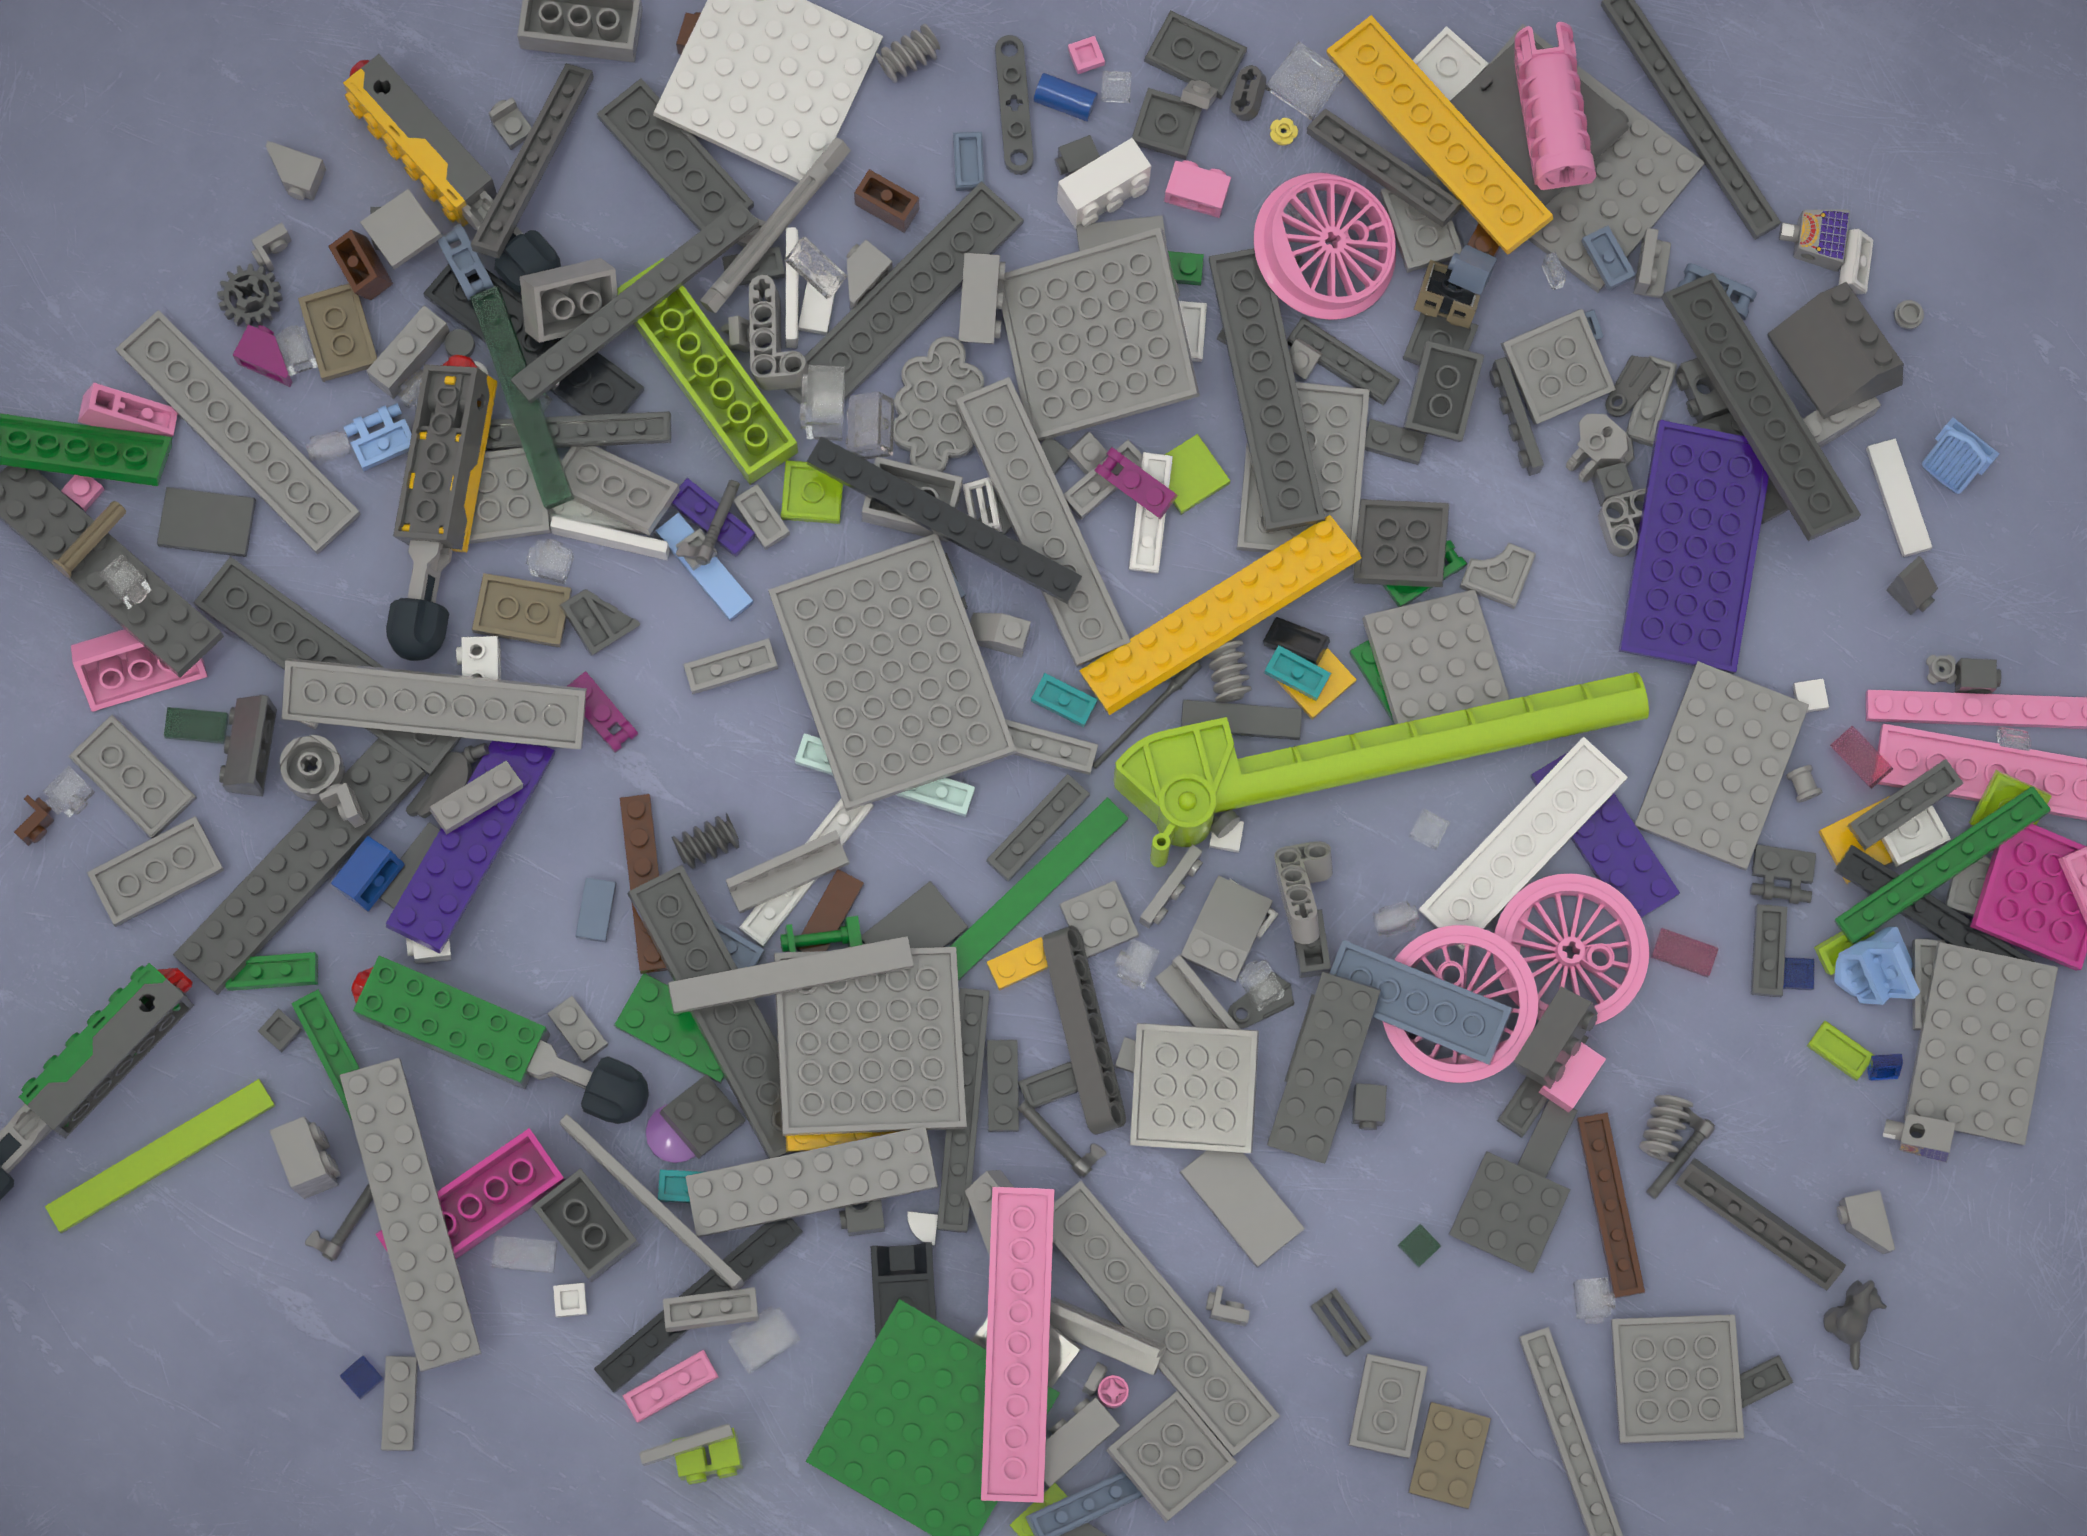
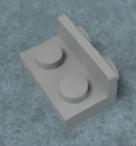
(1652, 265)

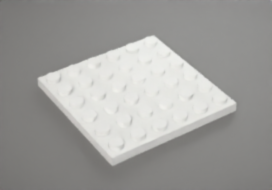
(768, 80)

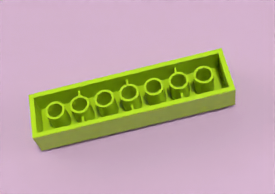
(715, 383)

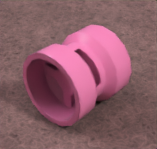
(1112, 1387)

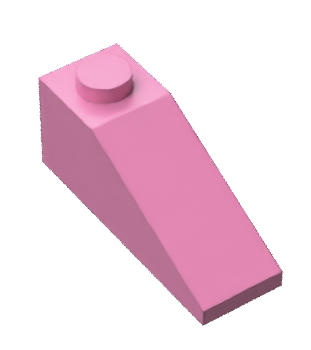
(123, 411)

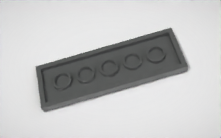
(671, 157)
(1323, 1067)

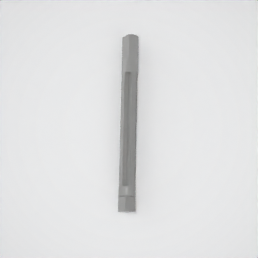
(775, 225)

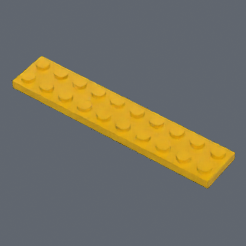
(1440, 135)
(1220, 614)

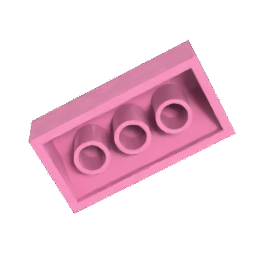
(122, 669)

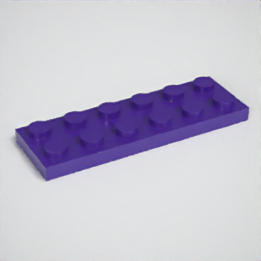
(1620, 854)

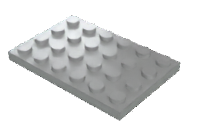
(1336, 436)
(1721, 765)
(1981, 1042)

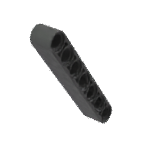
(1084, 1030)

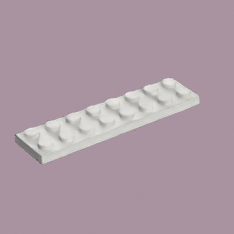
(1525, 840)

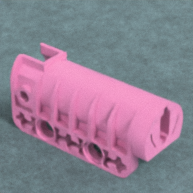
(1553, 110)

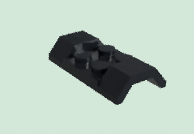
(903, 1275)

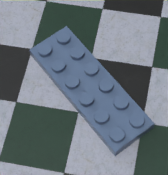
(1426, 1003)

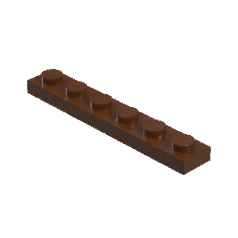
(642, 867)
(1610, 1205)

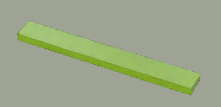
(159, 1156)

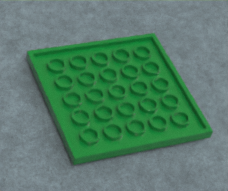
(915, 1426)

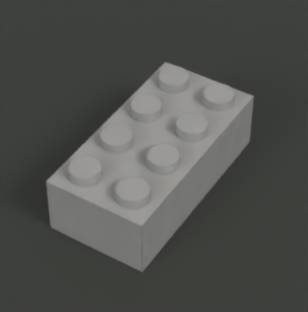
(582, 27)

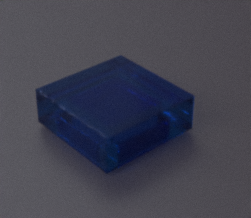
(1799, 974)
(1885, 1067)
(361, 1377)

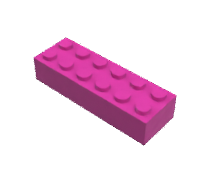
(496, 1191)

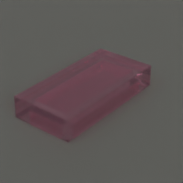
(1861, 757)
(1684, 952)

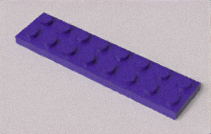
(463, 857)

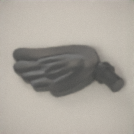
(449, 776)

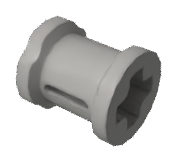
(1804, 783)

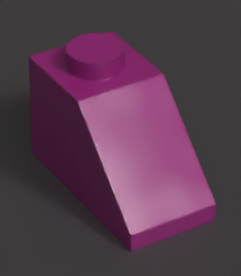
(261, 353)

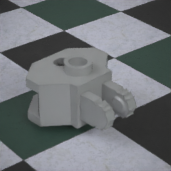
(1601, 442)

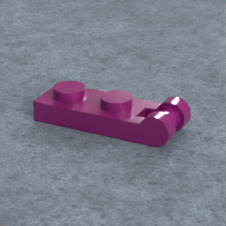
(1137, 483)
(603, 713)

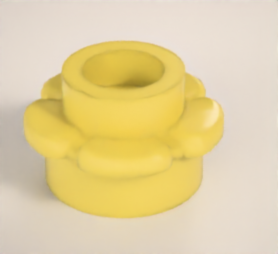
(1283, 138)

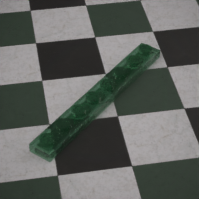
(528, 418)

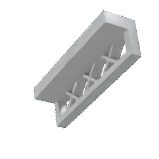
(787, 871)
(1193, 996)
(1106, 1336)

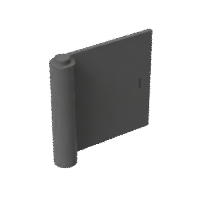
(1500, 121)

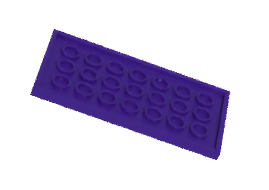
(1695, 548)

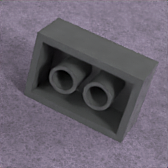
(1443, 391)
(585, 1225)

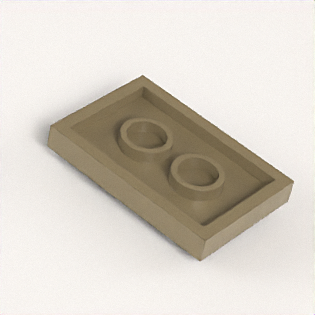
(338, 331)
(521, 610)
(1449, 1455)

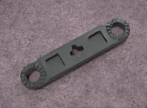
(1013, 85)

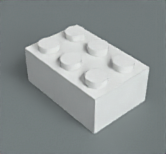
(1104, 184)

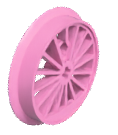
(1278, 260)
(1515, 920)
(1462, 1067)

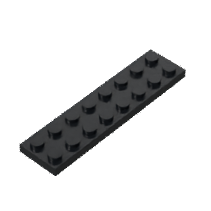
(590, 389)

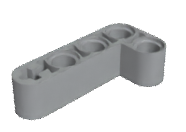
(770, 332)
(1624, 524)
(1295, 870)

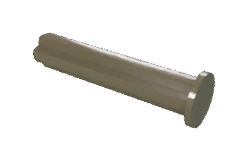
(89, 538)

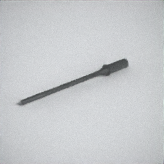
(1175, 684)

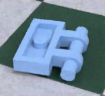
(382, 444)

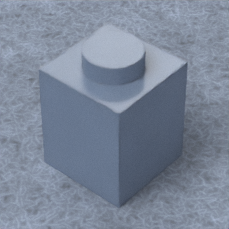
(1471, 269)

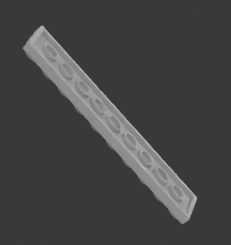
(238, 432)
(1041, 516)
(434, 703)
(410, 1215)
(1150, 1307)

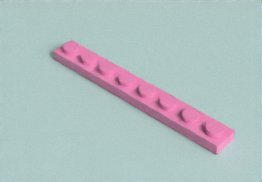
(1976, 709)

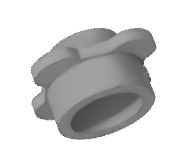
(1947, 662)

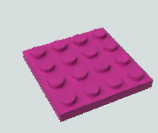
(2031, 900)

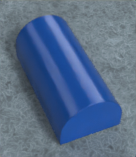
(1065, 96)

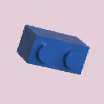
(367, 873)

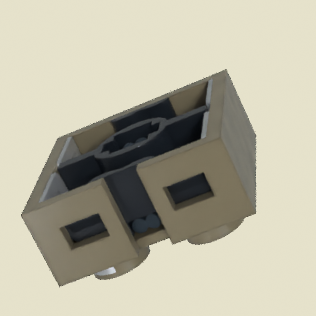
(1445, 298)

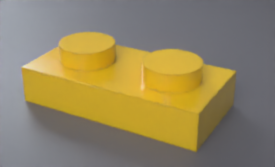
(1018, 964)

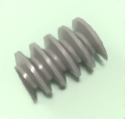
(908, 52)
(1228, 672)
(1664, 1126)

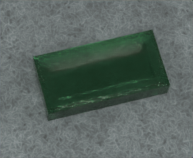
(196, 725)

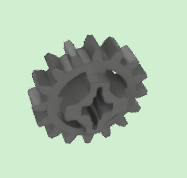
(245, 284)

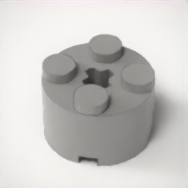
(311, 751)

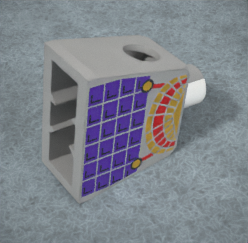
(1819, 237)
(1935, 1138)

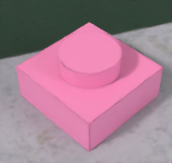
(1086, 55)
(82, 491)

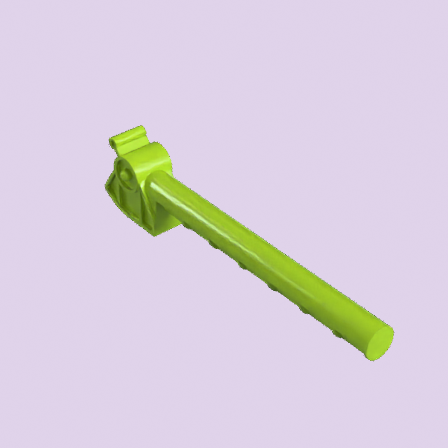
(1194, 771)

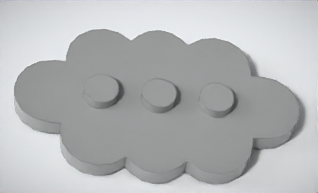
(926, 405)

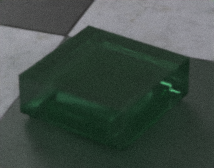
(1419, 1245)

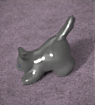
(1851, 1320)

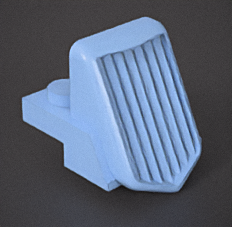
(1958, 456)
(1877, 969)

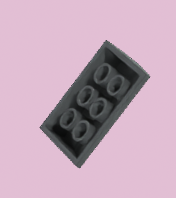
(1837, 352)

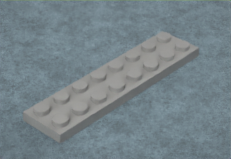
(811, 1181)

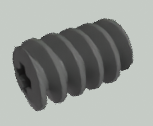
(706, 841)

